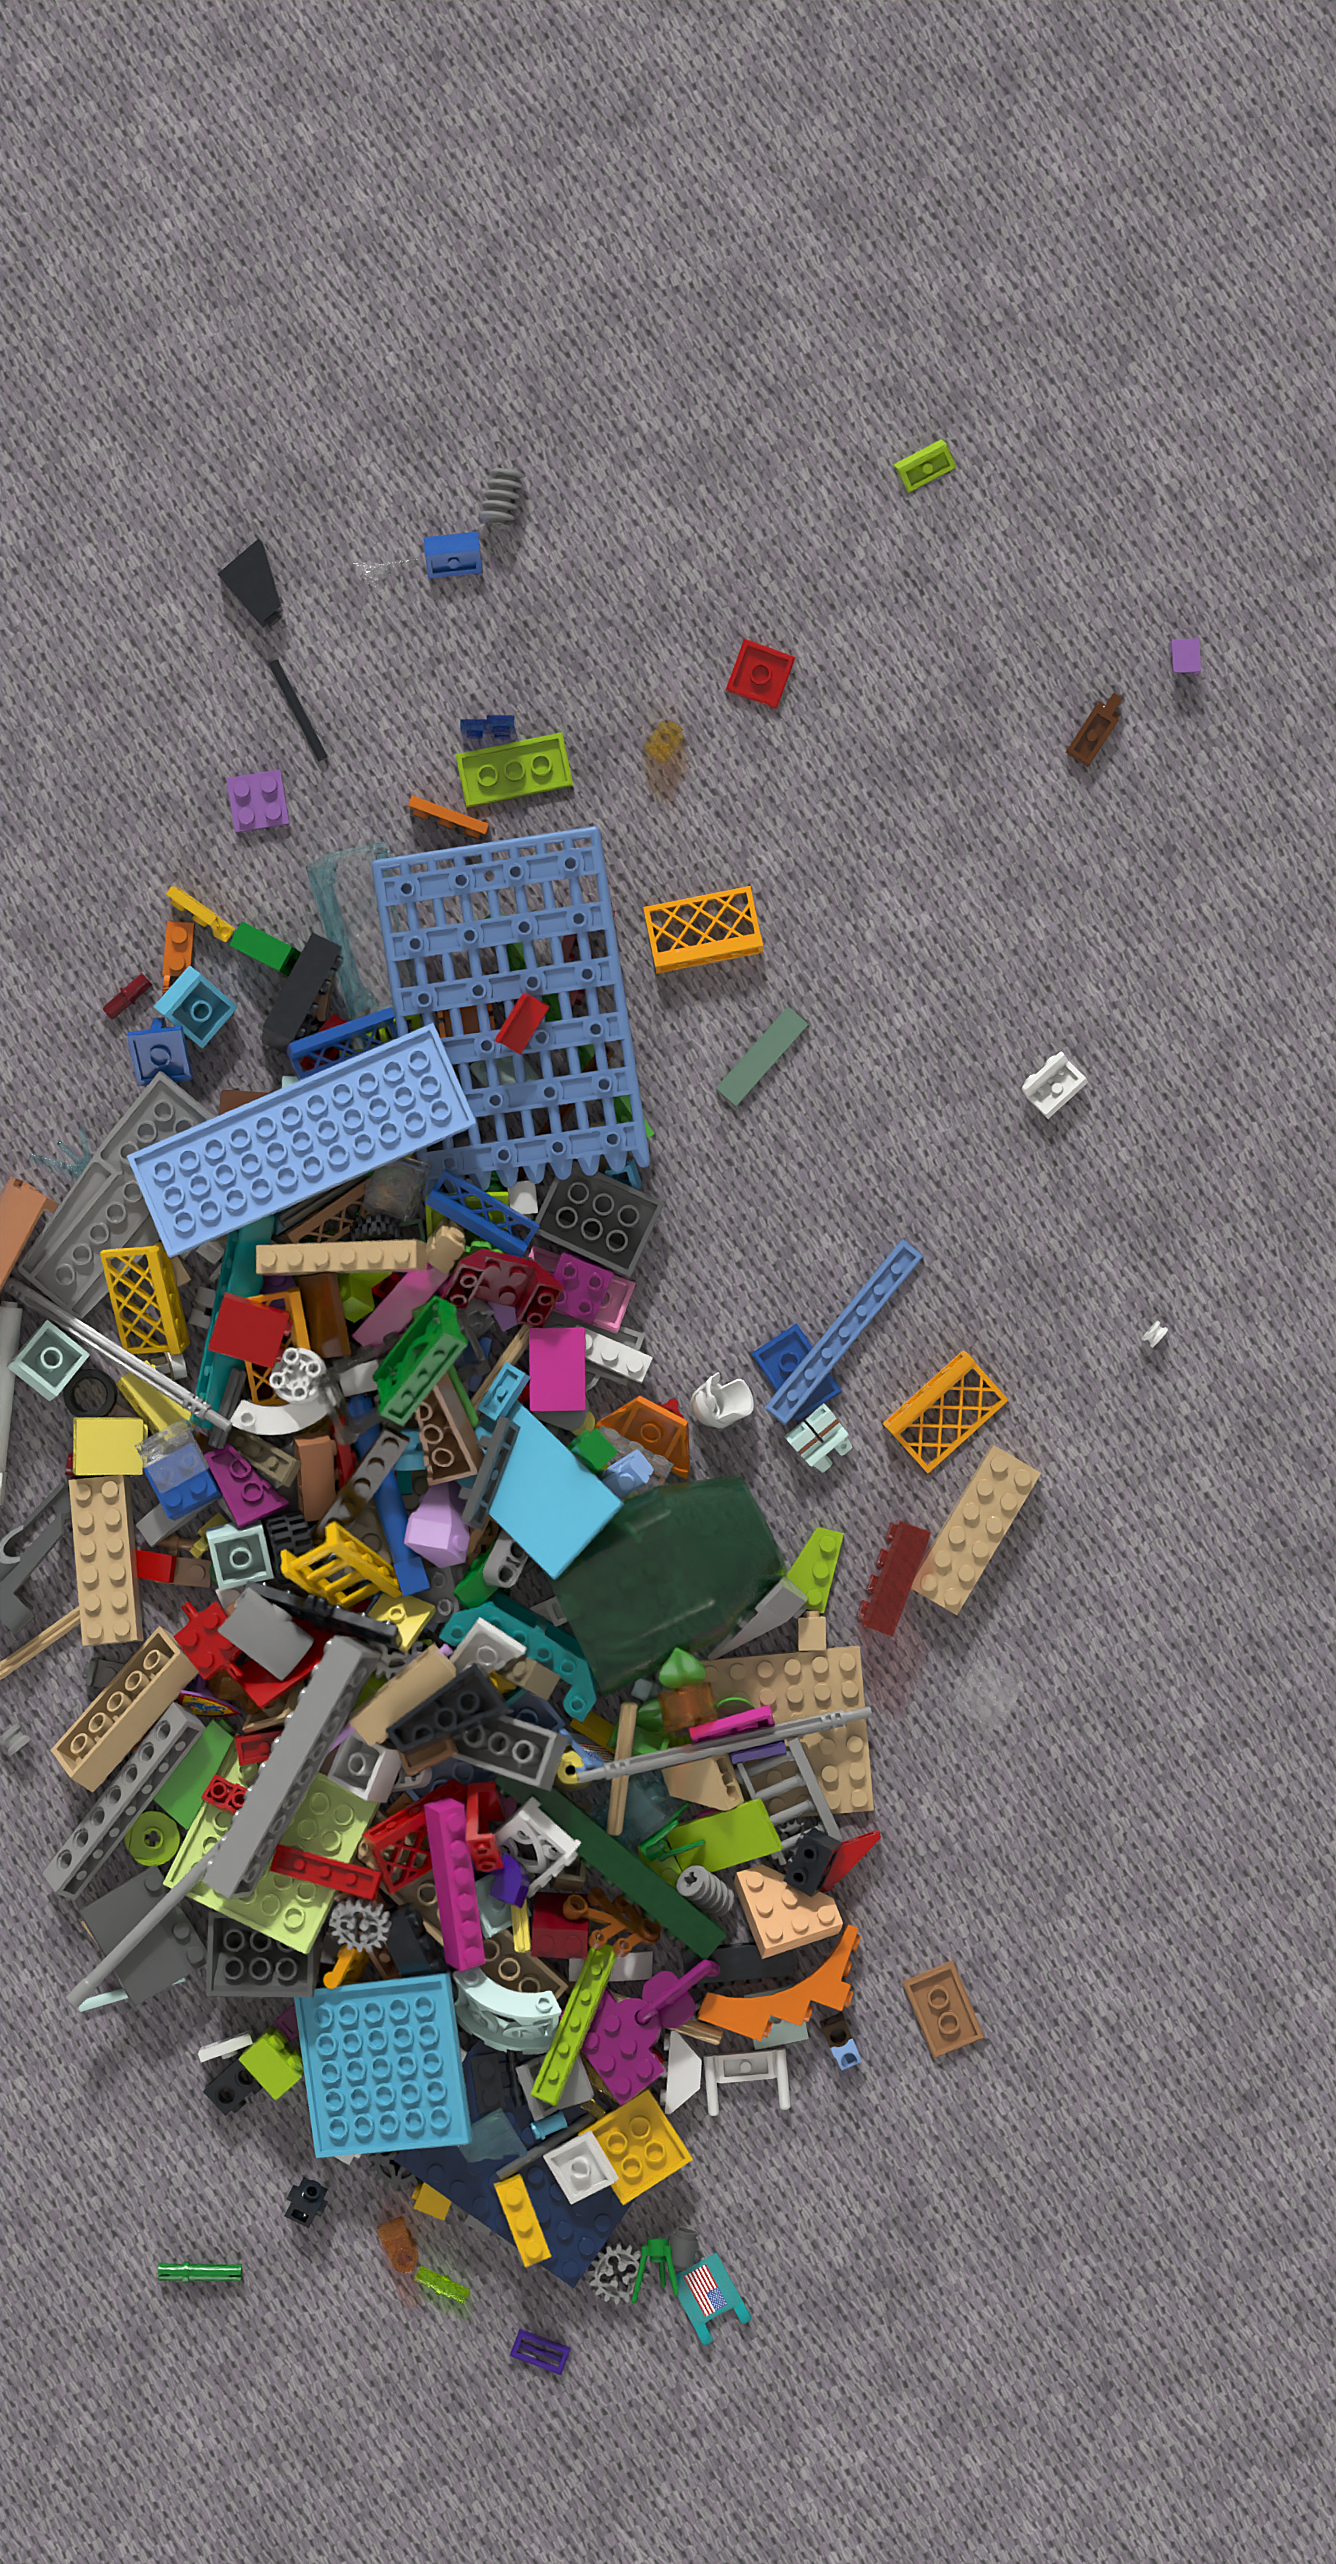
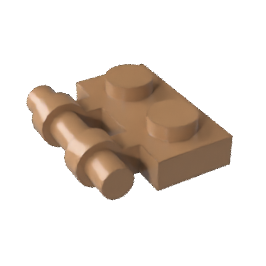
(188, 1570)

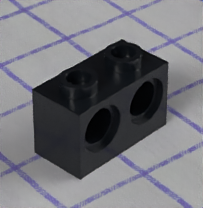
(232, 2079)

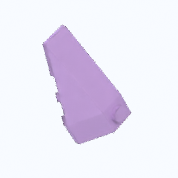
(437, 1526)

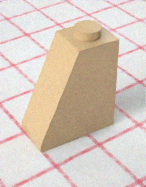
(705, 1782)

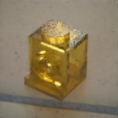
(661, 751)

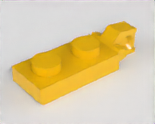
(202, 915)

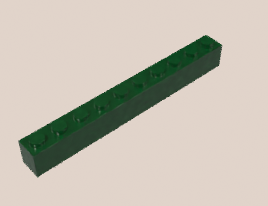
(622, 1868)

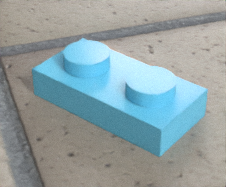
(503, 1392)

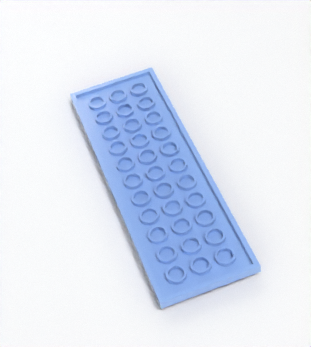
(301, 1140)

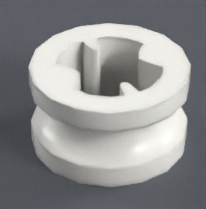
(1154, 1334)

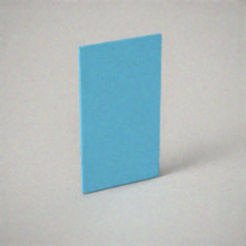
(546, 1494)

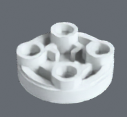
(294, 1374)

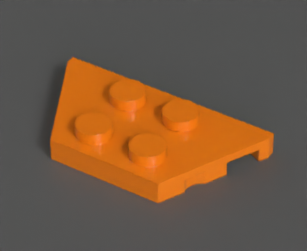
(655, 1430)

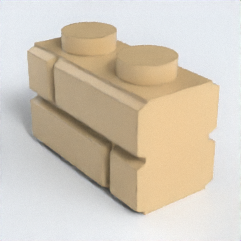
(445, 1244)

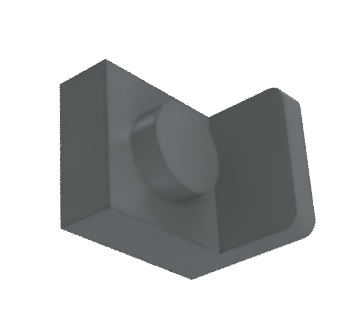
(100, 1672)

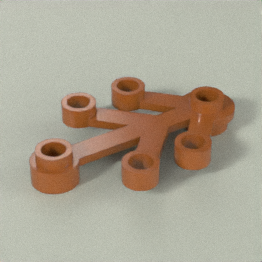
(642, 1929)

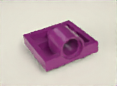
(583, 1287)

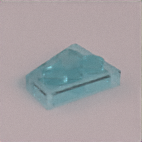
(493, 2139)

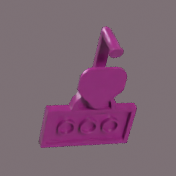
(622, 2046)

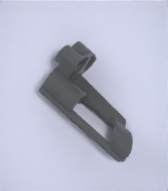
(17, 1567)

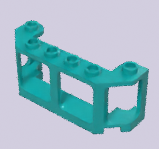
(543, 1643)

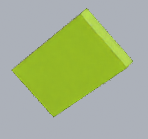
(514, 770)
(728, 1836)

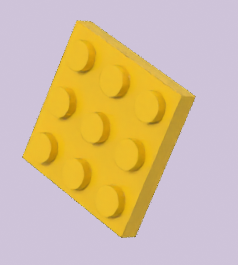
(639, 2145)

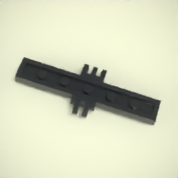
(330, 1617)

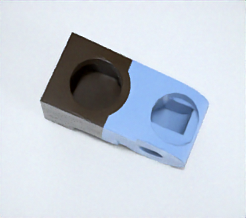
(840, 2041)

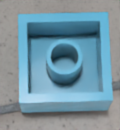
(195, 1006)

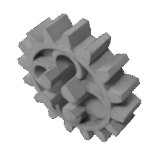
(371, 1934)
(603, 2266)

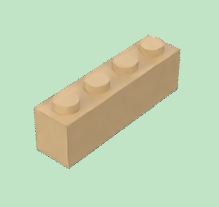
(402, 1694)

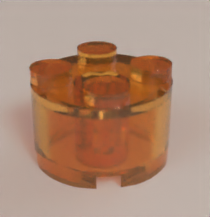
(687, 1707)

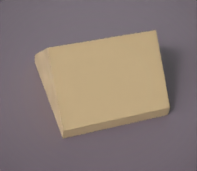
(274, 1714)

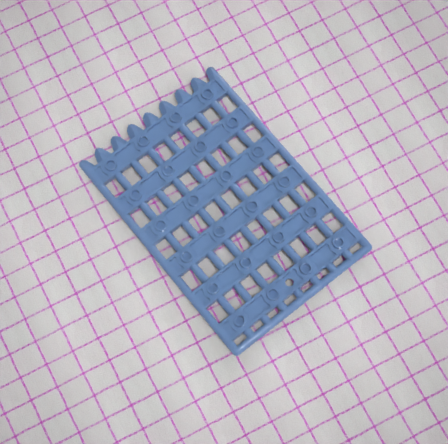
(531, 1151)

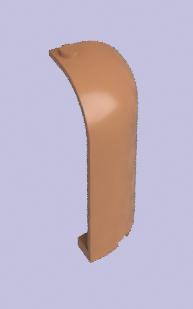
(19, 1213)

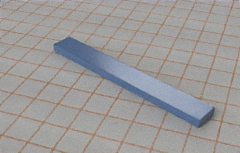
(843, 1332)

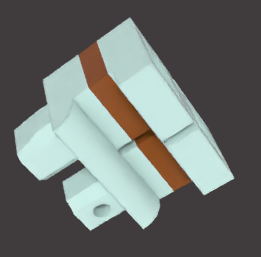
(830, 1436)

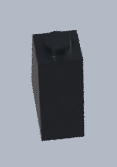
(253, 584)

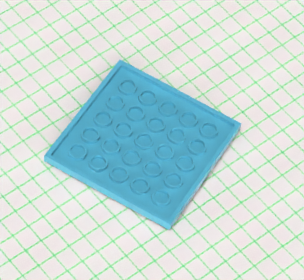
(383, 2066)

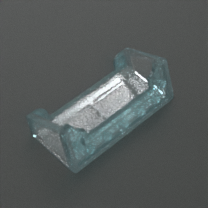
(351, 919)

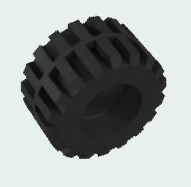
(290, 1533)

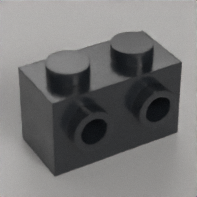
(812, 1861)

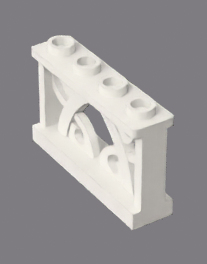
(539, 1827)

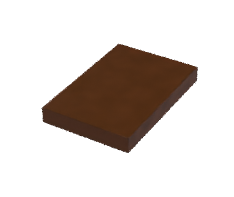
(324, 1315)

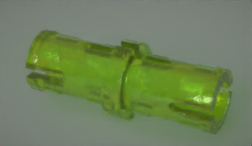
(441, 2284)

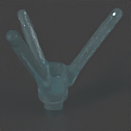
(80, 1164)

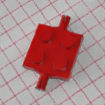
(205, 1645)

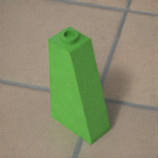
(183, 1789)

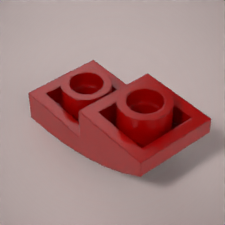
(224, 1795)

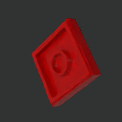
(760, 673)

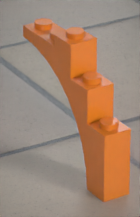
(823, 1986)

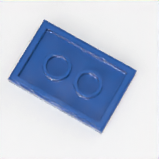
(782, 1357)

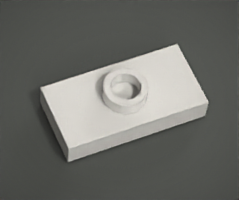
(226, 2047)

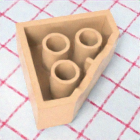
(781, 1914)

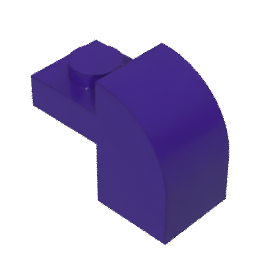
(510, 1882)

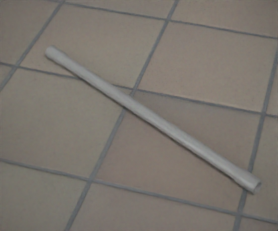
(89, 1984)

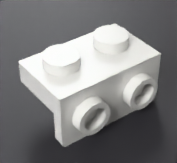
(1053, 1085)

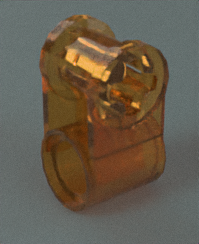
(397, 2240)

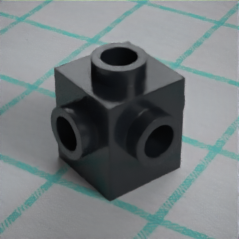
(306, 2202)

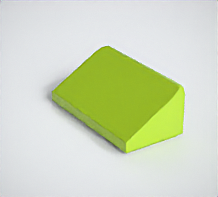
(925, 465)

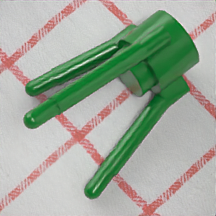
(655, 1845)
(660, 2252)

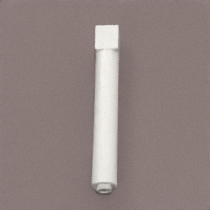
(9, 1343)

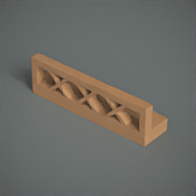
(318, 1217)

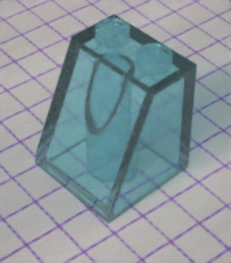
(646, 1808)

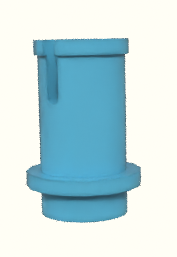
(548, 2125)

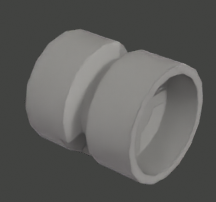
(204, 1298)

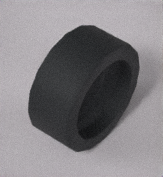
(105, 1379)

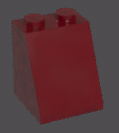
(554, 1933)

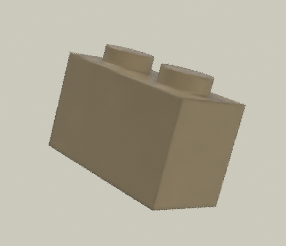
(530, 1676)

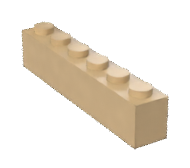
(341, 1258)

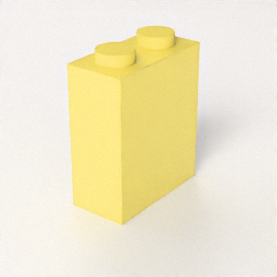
(108, 1445)

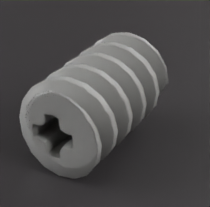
(500, 497)
(705, 1891)

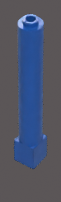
(392, 1513)

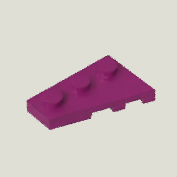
(242, 1488)

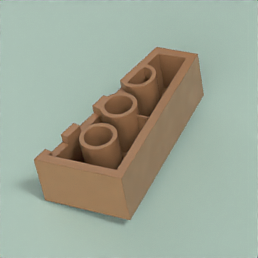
(447, 1435)

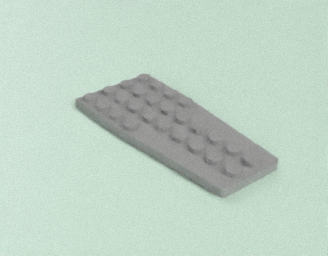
(107, 1204)

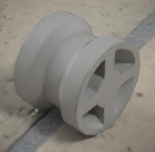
(14, 1739)

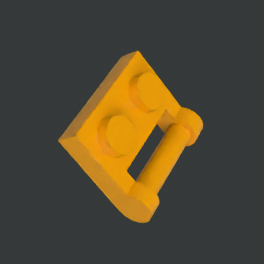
(349, 1966)

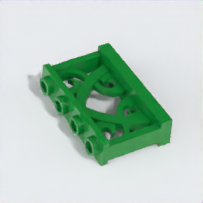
(418, 1360)

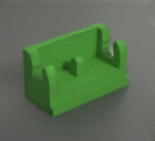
(643, 1741)

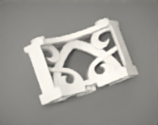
(281, 1419)

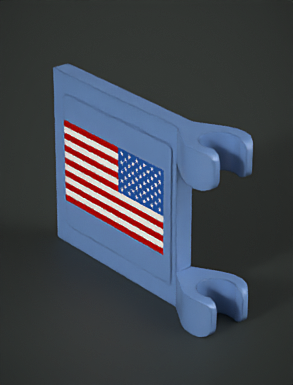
(590, 1752)

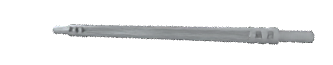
(115, 1353)
(724, 1744)

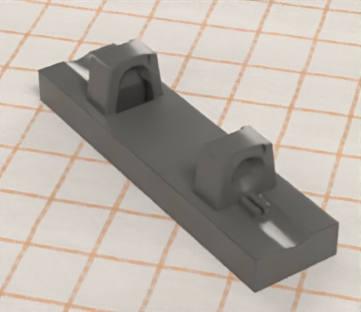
(490, 1473)

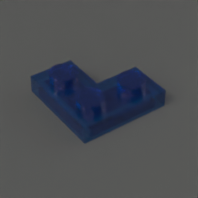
(498, 725)

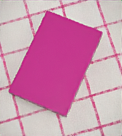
(557, 1369)
(734, 1724)

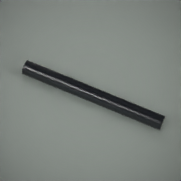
(298, 710)

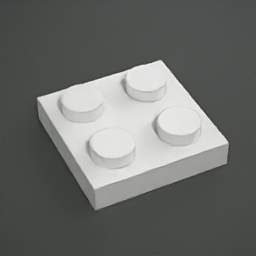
(581, 2167)

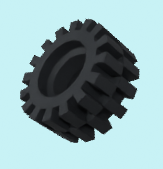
(375, 1229)

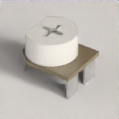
(171, 1364)

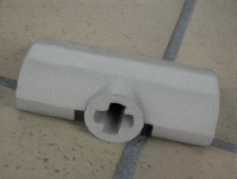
(266, 1634)

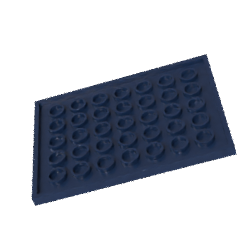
(570, 2230)

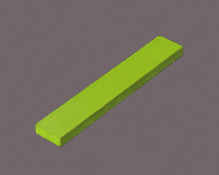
(574, 2025)

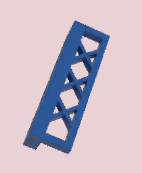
(335, 1036)
(476, 1222)

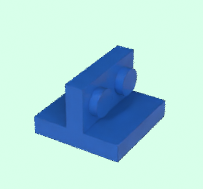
(159, 1050)

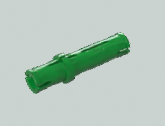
(199, 2272)

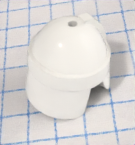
(721, 1405)

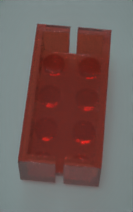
(894, 1577)

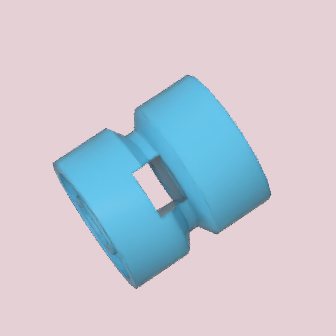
(413, 1454)

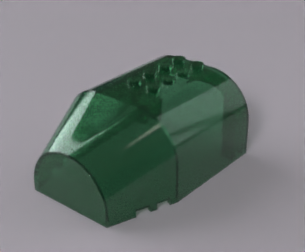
(667, 1575)

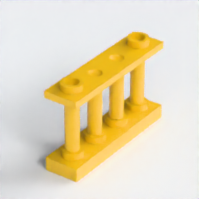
(350, 1553)

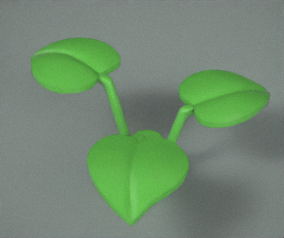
(679, 1672)

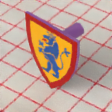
(203, 1702)

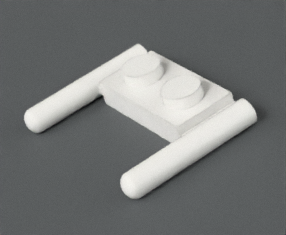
(746, 2067)

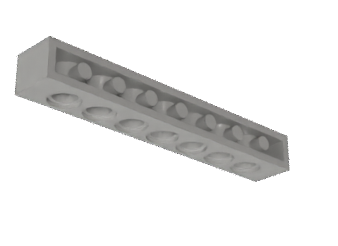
(124, 1801)

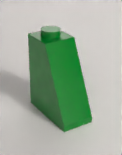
(265, 949)

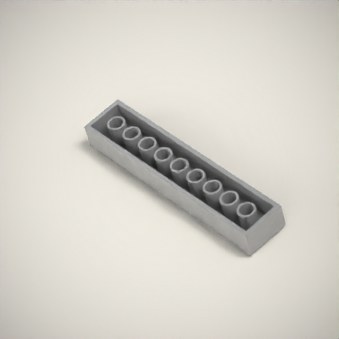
(291, 1766)

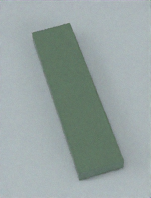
(762, 1056)

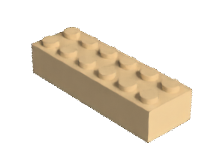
(974, 1529)
(105, 1560)
(124, 1710)

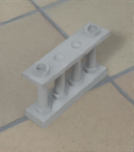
(804, 1777)

